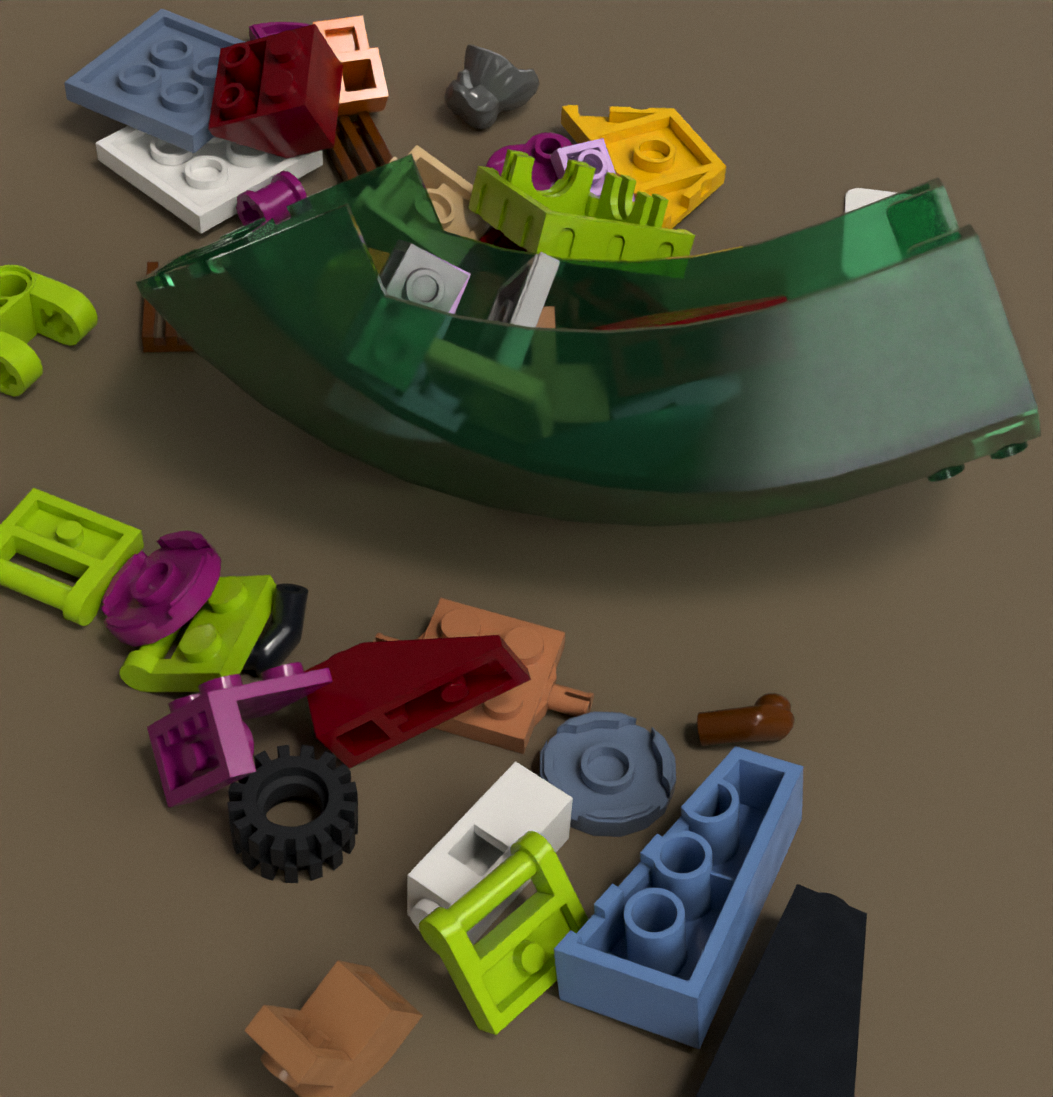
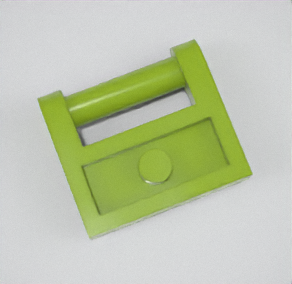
(67, 540)
(214, 642)
(517, 956)

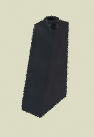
(801, 1008)

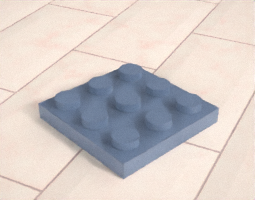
(156, 79)

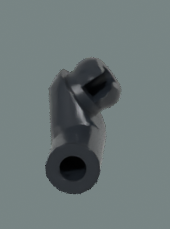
(284, 629)

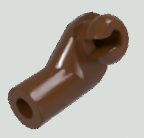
(764, 722)

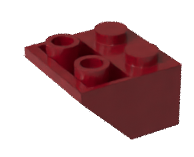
(278, 93)

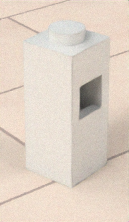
(483, 841)

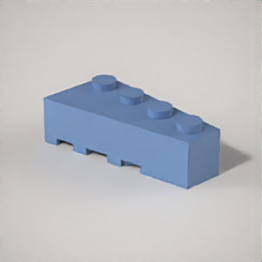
(683, 915)

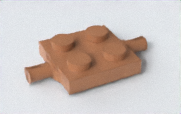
(510, 717)

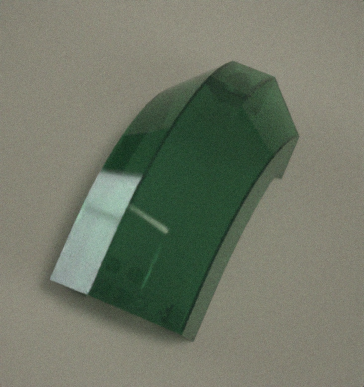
(858, 383)

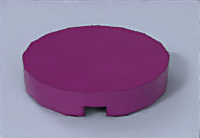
(161, 590)

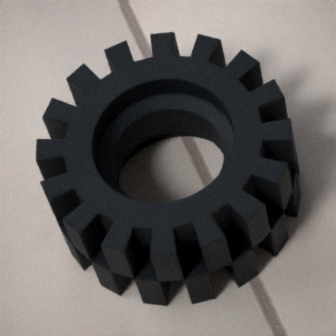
(295, 846)

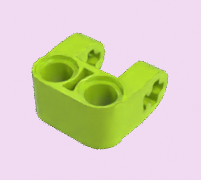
(35, 306)

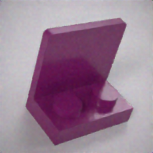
(205, 738)

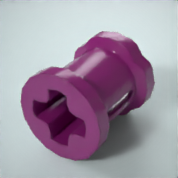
(270, 200)

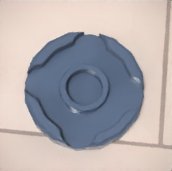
(612, 771)

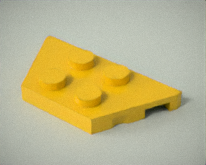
(656, 151)

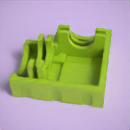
(573, 220)

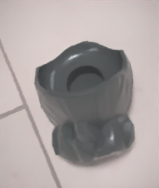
(488, 87)

